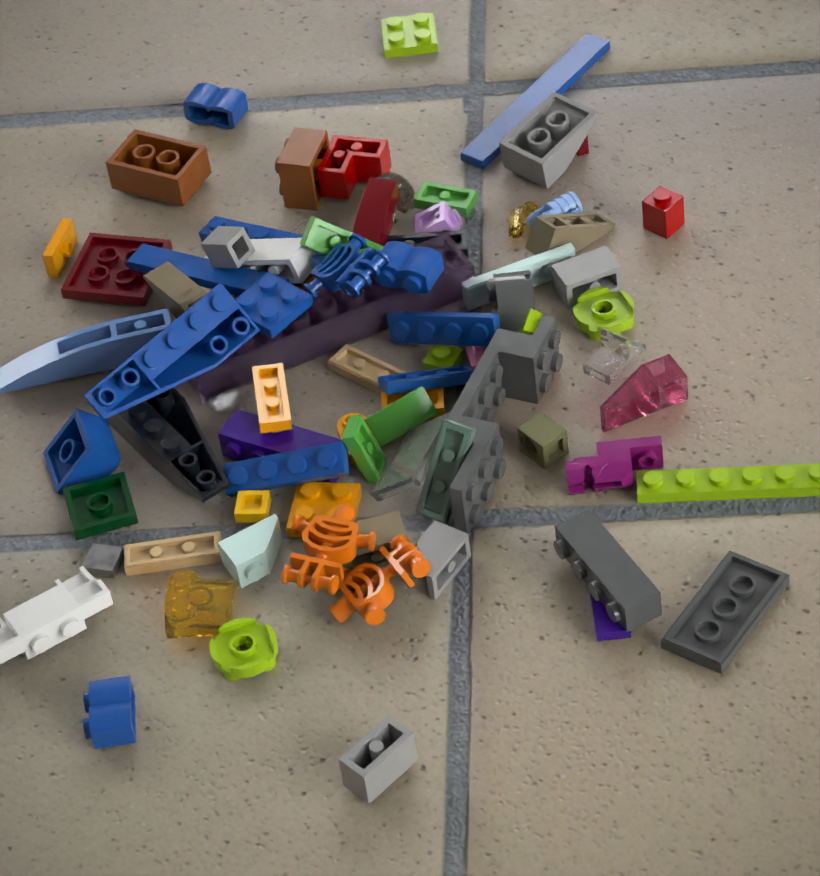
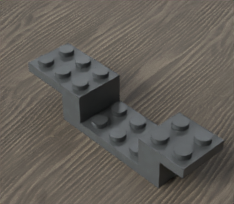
(511, 367)

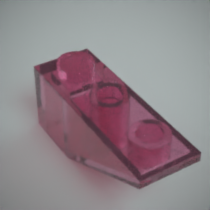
(646, 391)

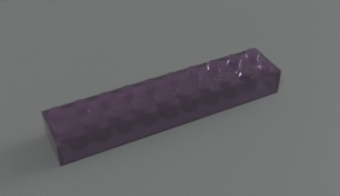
(337, 321)

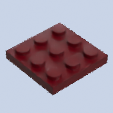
(103, 270)

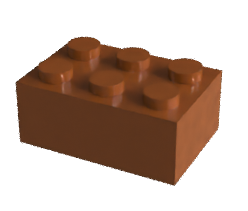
(158, 167)

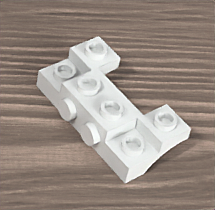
(52, 616)

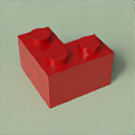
(351, 161)

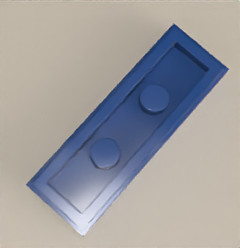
(427, 378)

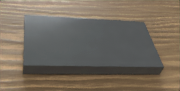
(725, 612)

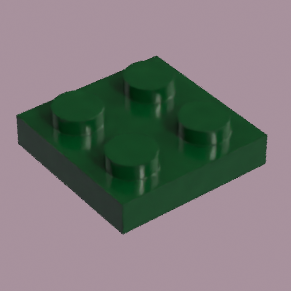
(100, 505)

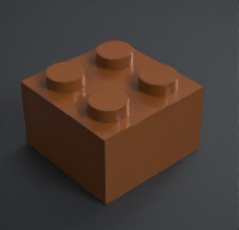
(299, 168)

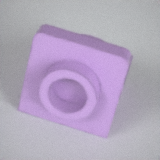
(437, 219)

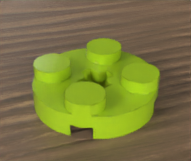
(618, 309)
(248, 663)

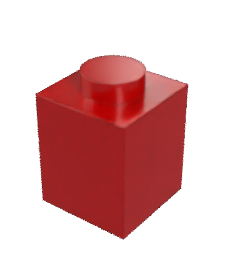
(663, 212)

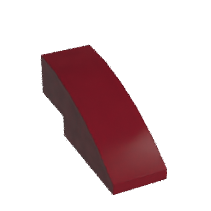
(376, 210)

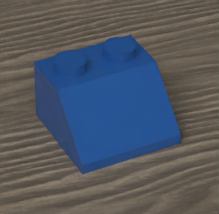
(81, 451)

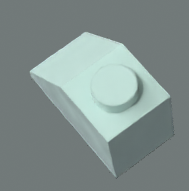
(252, 551)

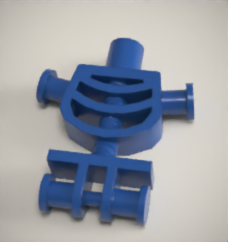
(346, 267)

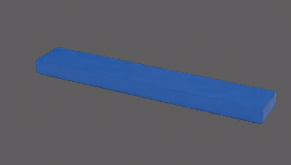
(196, 268)

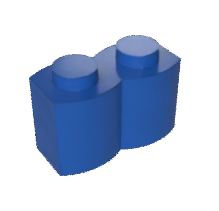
(215, 106)
(410, 267)
(111, 712)

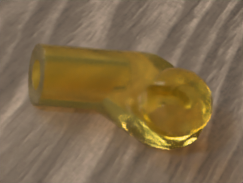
(518, 218)

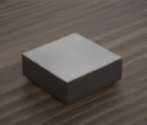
(104, 560)

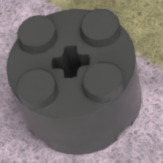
(512, 298)

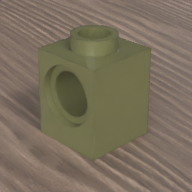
(543, 440)

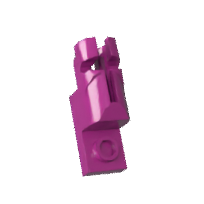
(613, 464)

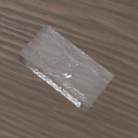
(229, 400)

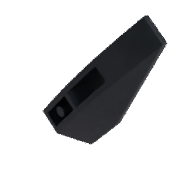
(172, 443)

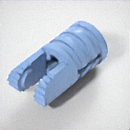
(561, 205)

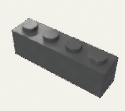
(607, 571)

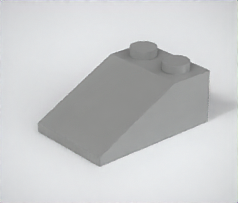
(547, 139)

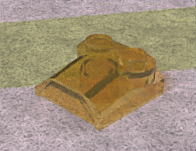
(197, 604)

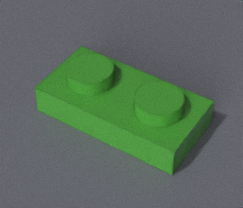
(457, 198)
(364, 448)

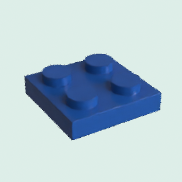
(273, 303)

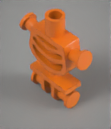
(328, 545)
(370, 588)

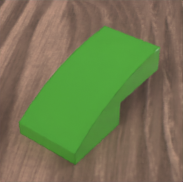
(401, 416)

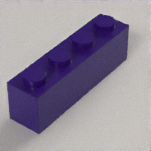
(242, 439)

